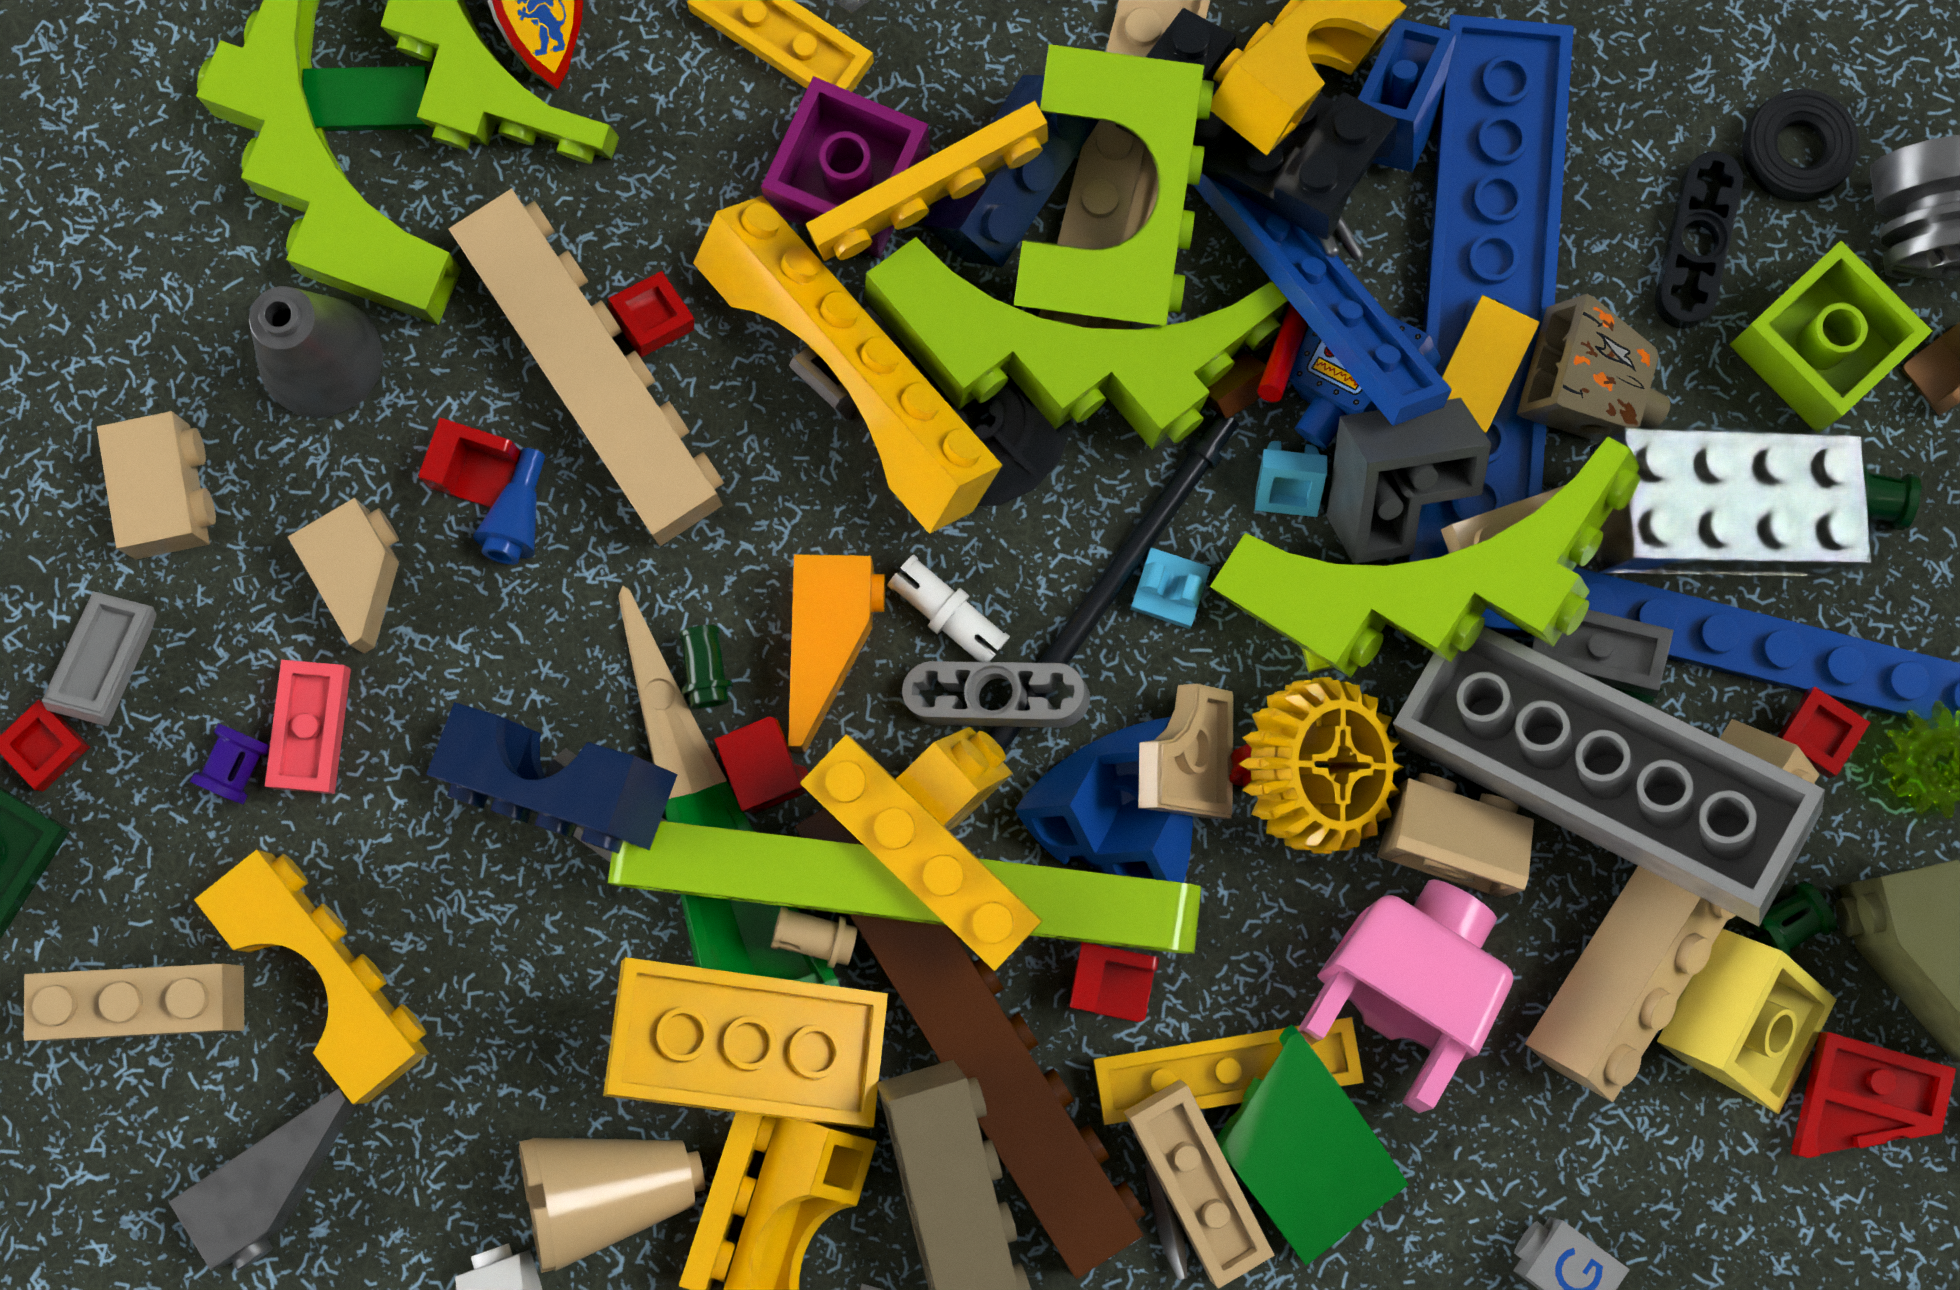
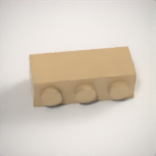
(133, 1002)

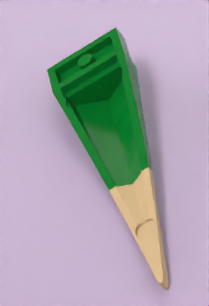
(721, 931)

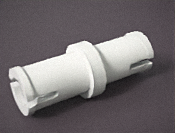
(948, 610)

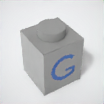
(1564, 1259)

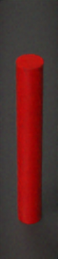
(1282, 356)

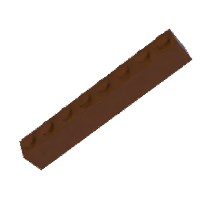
(1025, 1109)

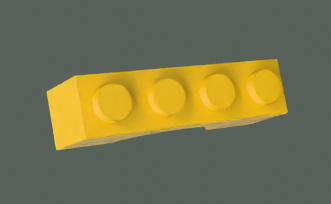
(1273, 78)
(364, 1036)
(802, 1182)

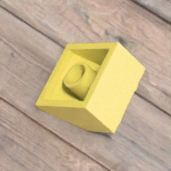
(1749, 1019)

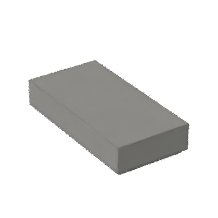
(100, 659)

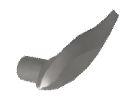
(1167, 1224)

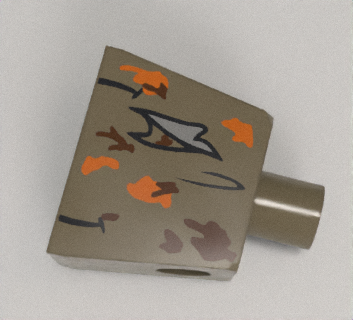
(1591, 373)

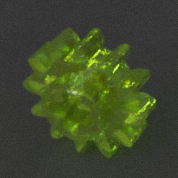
(1915, 759)

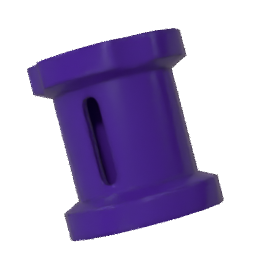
(230, 764)

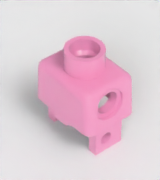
(1418, 980)

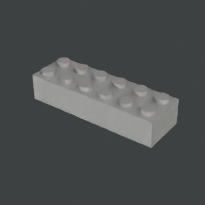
(1613, 771)

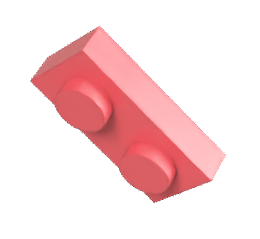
(307, 727)

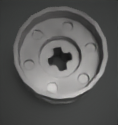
(1924, 192)

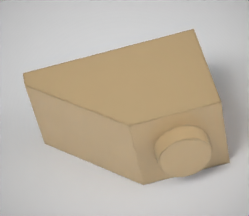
(351, 567)

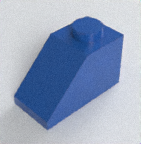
(1409, 86)

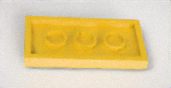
(746, 1044)

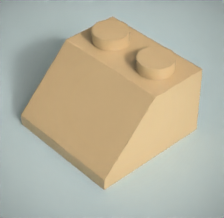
(1459, 837)

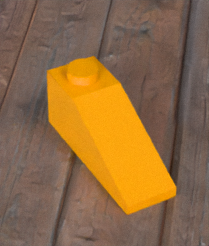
(829, 627)

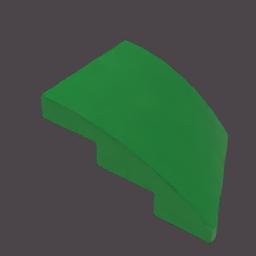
(1307, 1152)

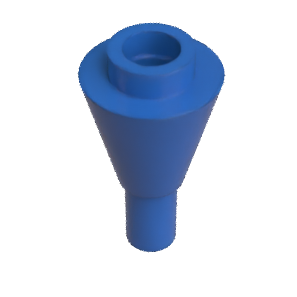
(511, 522)

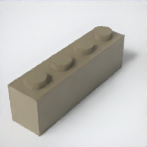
(949, 1180)

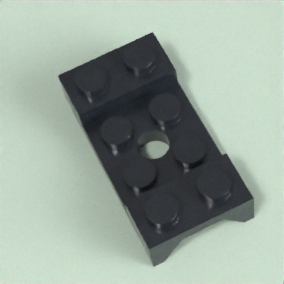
(1308, 171)

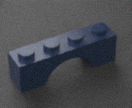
(600, 790)

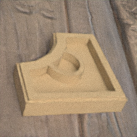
(1191, 759)

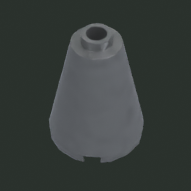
(314, 351)

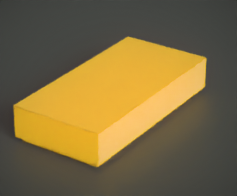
(1488, 357)

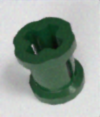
(1892, 498)
(1807, 905)

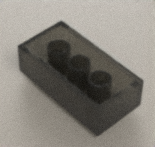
(1739, 505)

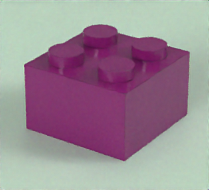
(838, 151)

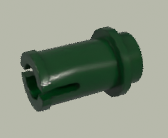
(704, 667)

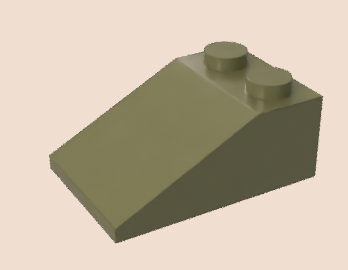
(1911, 938)

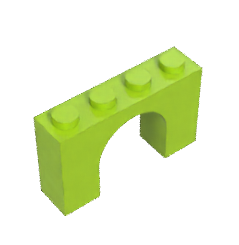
(1161, 108)

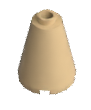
(602, 1191)

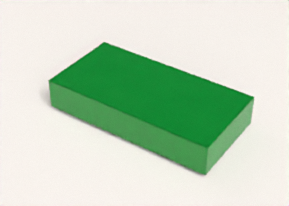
(365, 97)

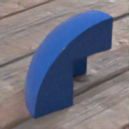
(1092, 811)

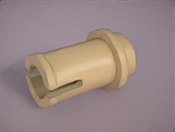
(814, 936)

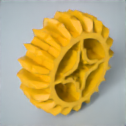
(1312, 804)

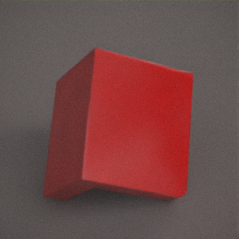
(468, 463)
(761, 766)
(1112, 982)

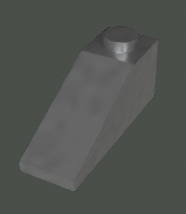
(258, 1190)

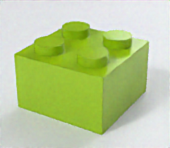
(1830, 338)

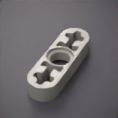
(1042, 679)

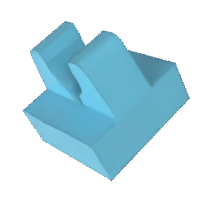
(1291, 481)
(1170, 588)

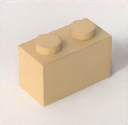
(155, 485)

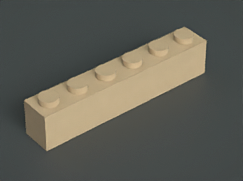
(587, 367)
(1640, 961)

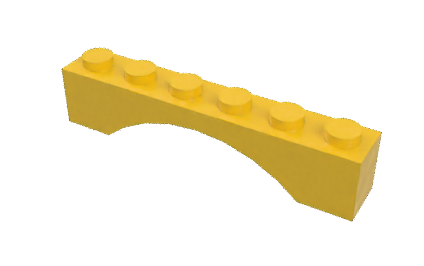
(923, 444)

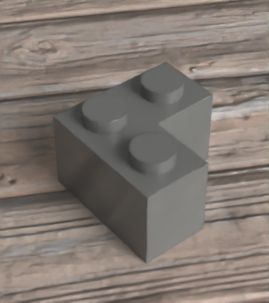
(1392, 470)

